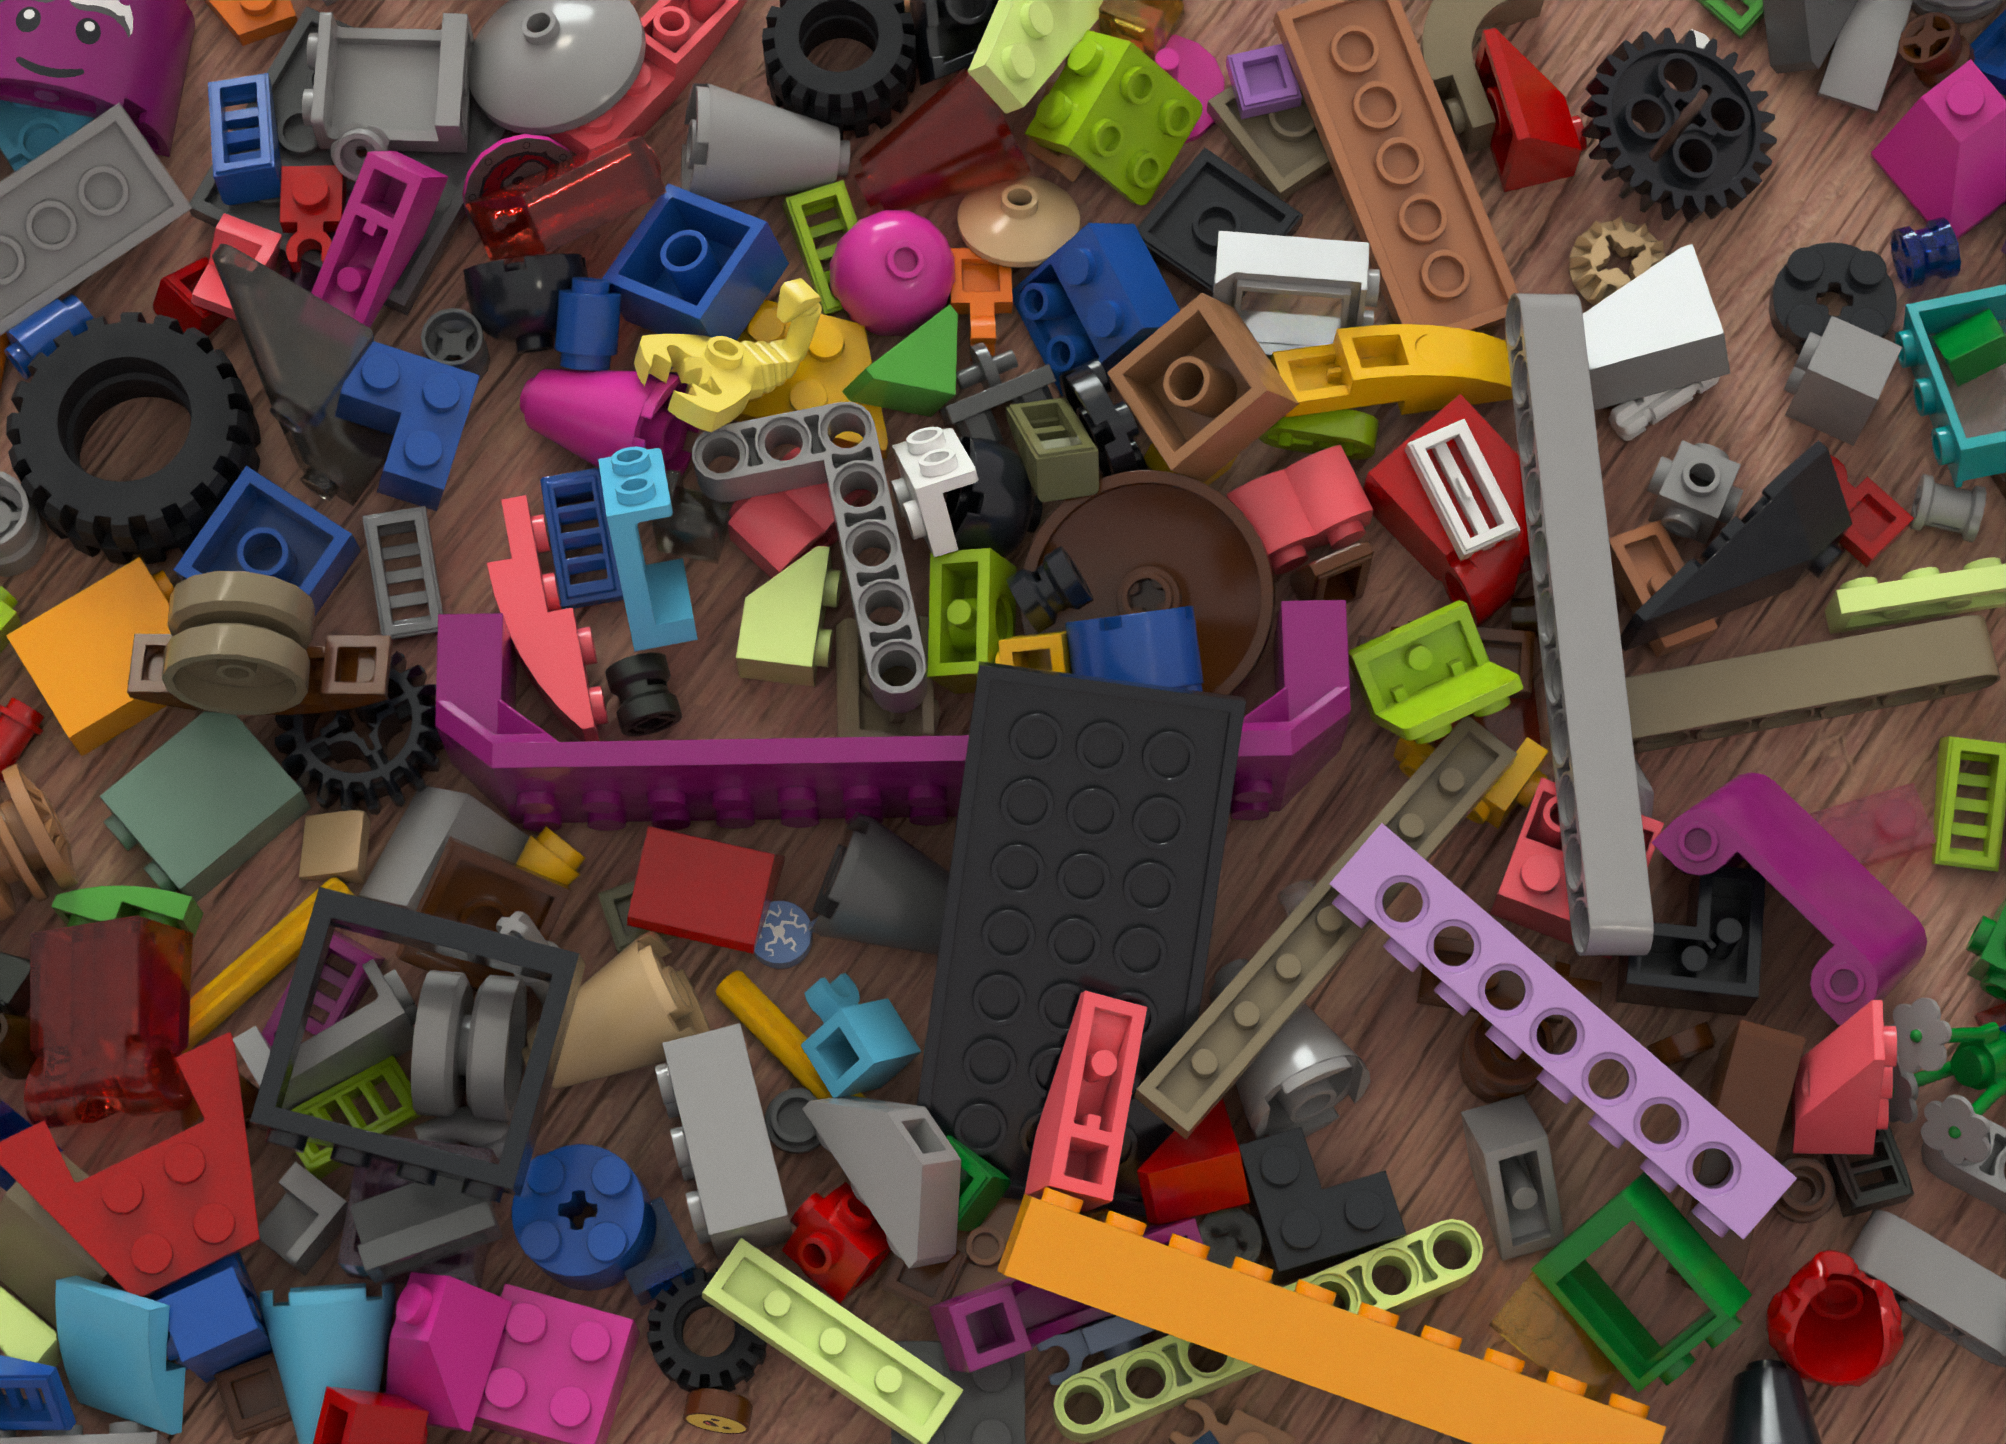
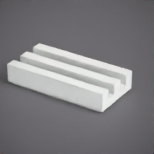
(1440, 500)

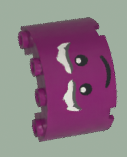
(98, 54)

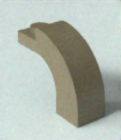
(1447, 47)

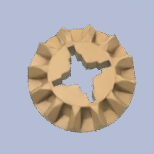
(1592, 254)

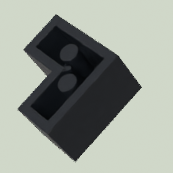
(1711, 959)
(1307, 1225)

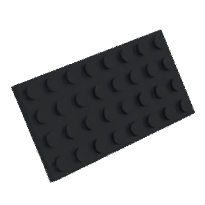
(1073, 870)

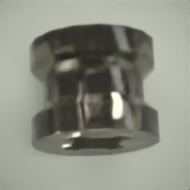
(1227, 1246)

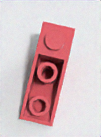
(1845, 1087)

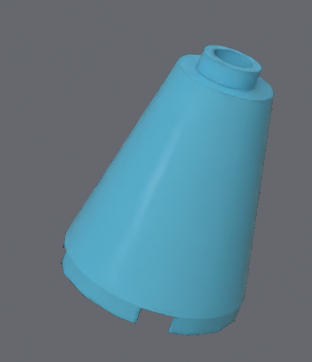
(325, 1340)

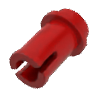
(17, 728)

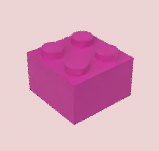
(557, 1370)

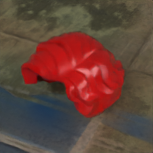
(1835, 1322)

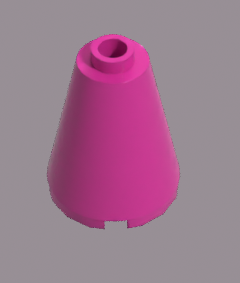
(606, 412)

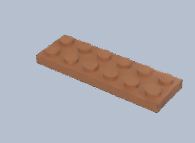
(1397, 162)

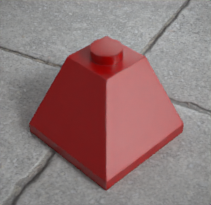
(1533, 129)

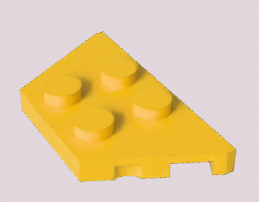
(832, 362)

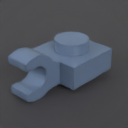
(1110, 1334)

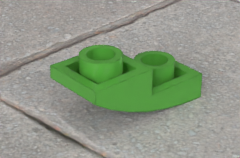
(116, 902)

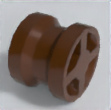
(1934, 47)

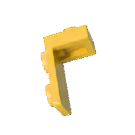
(1515, 786)

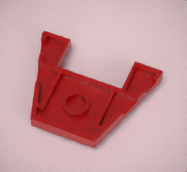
(167, 1205)

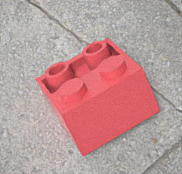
(1535, 881)

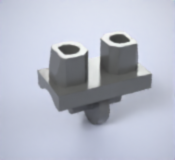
(973, 414)

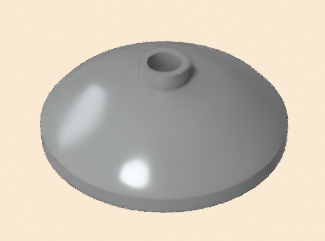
(555, 62)

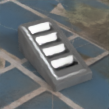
(396, 523)

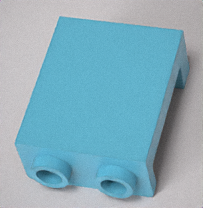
(655, 593)

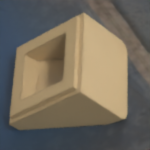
(335, 846)

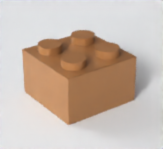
(1202, 388)

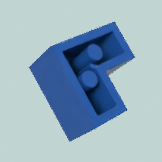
(420, 406)
(215, 1319)

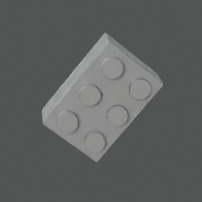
(723, 1141)

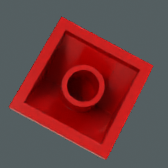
(703, 889)

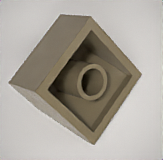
(40, 1251)

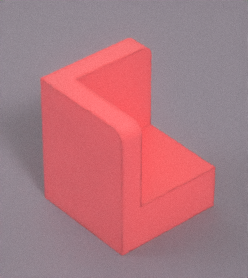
(248, 238)

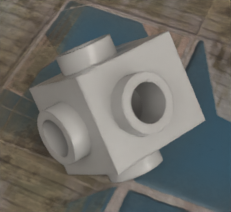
(1695, 490)

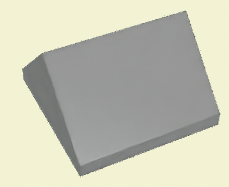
(422, 837)

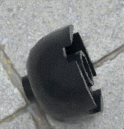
(521, 298)
(997, 506)

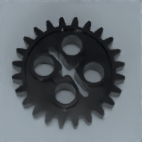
(1634, 87)

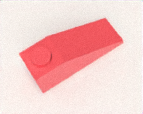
(1088, 1103)

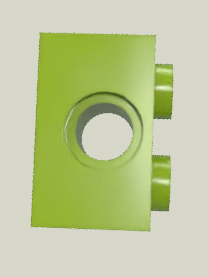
(967, 615)

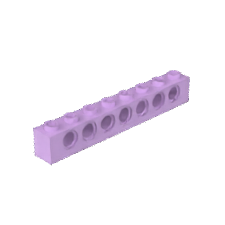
(1754, 1175)

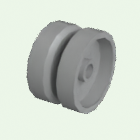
(468, 1046)

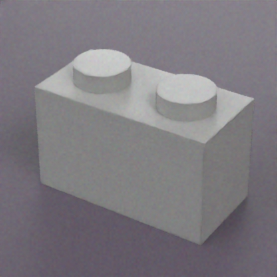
(1840, 379)

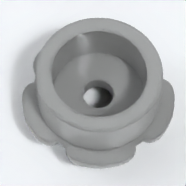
(349, 138)

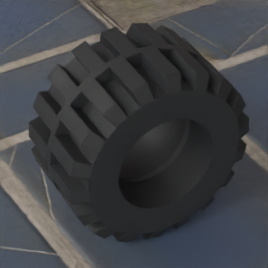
(848, 97)

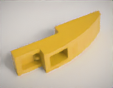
(1396, 363)

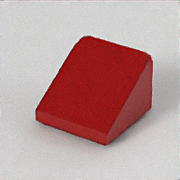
(175, 297)

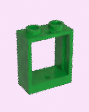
(1607, 1317)

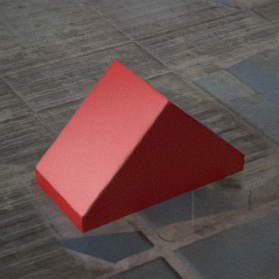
(1194, 1173)

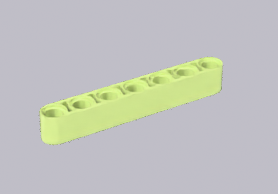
(1182, 1381)

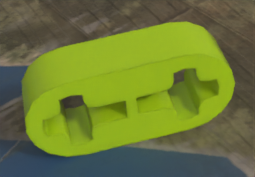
(1318, 431)

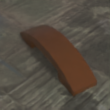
(342, 673)

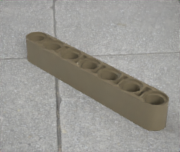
(1810, 682)

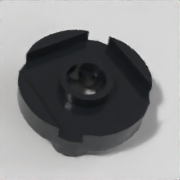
(1835, 268)
(1107, 424)

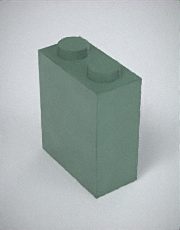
(203, 804)

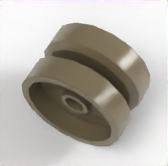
(238, 643)

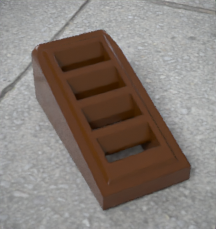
(1335, 575)

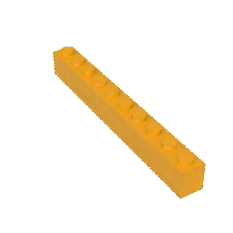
(1305, 1334)

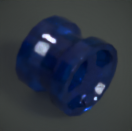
(1925, 252)

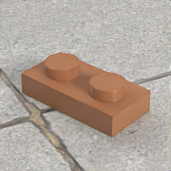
(1641, 566)

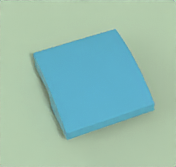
(118, 1353)

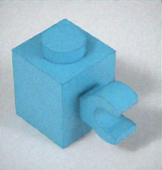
(858, 1043)

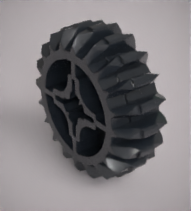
(340, 743)

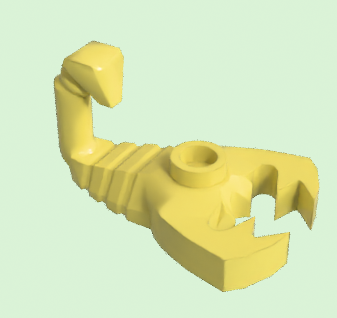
(729, 373)

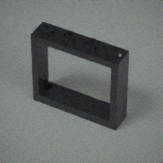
(449, 938)

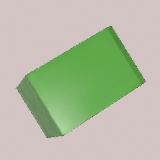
(915, 373)

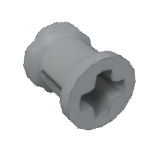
(1948, 507)

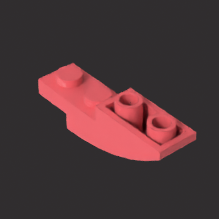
(678, 43)
(545, 642)

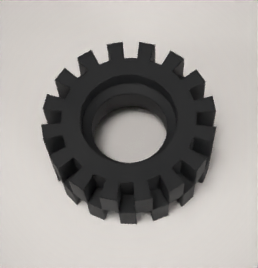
(679, 1362)

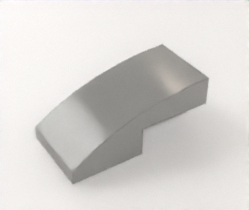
(1865, 53)

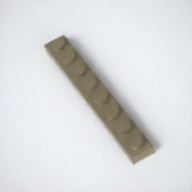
(1316, 936)

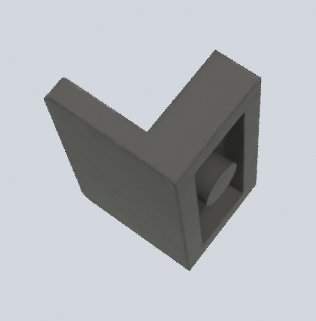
(420, 1226)

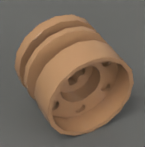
(30, 841)

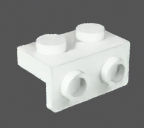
(928, 466)

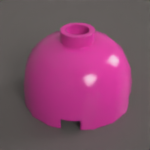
(892, 272)

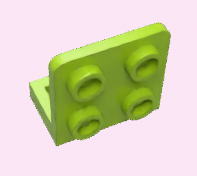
(1117, 115)
(1430, 675)

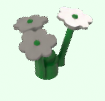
(1977, 1063)

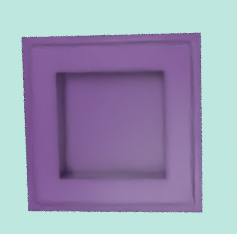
(1263, 81)

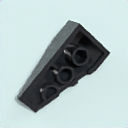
(1754, 558)

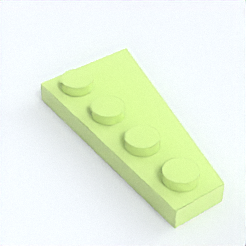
(1027, 45)

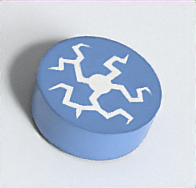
(784, 936)

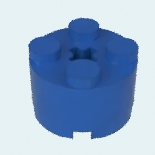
(1139, 648)
(560, 1189)

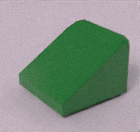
(1972, 347)
(979, 1187)

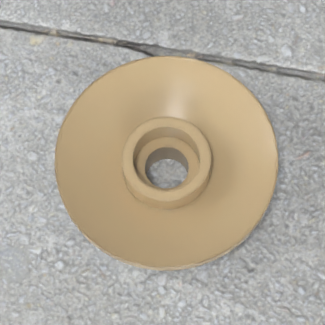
(1017, 221)

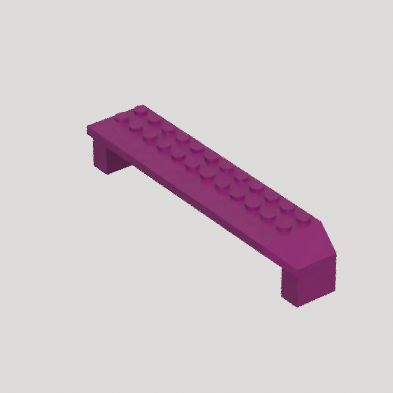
(813, 779)

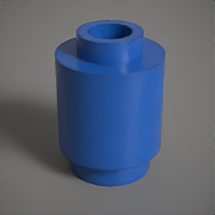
(587, 324)
(38, 330)

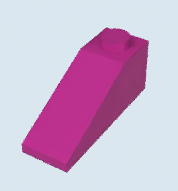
(378, 233)

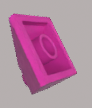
(1951, 151)
(444, 1347)

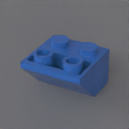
(1094, 299)

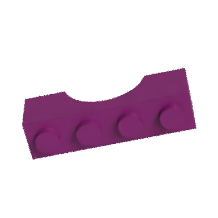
(1017, 1316)

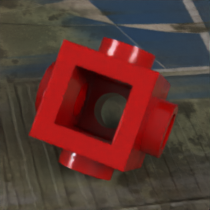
(837, 1242)

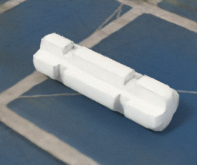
(1633, 416)

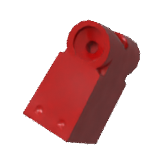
(1405, 510)

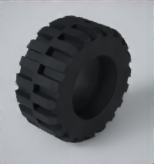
(92, 376)

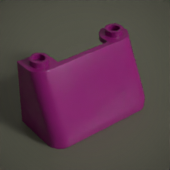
(1760, 823)

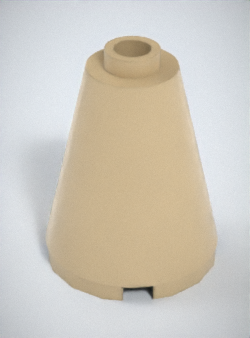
(626, 1015)

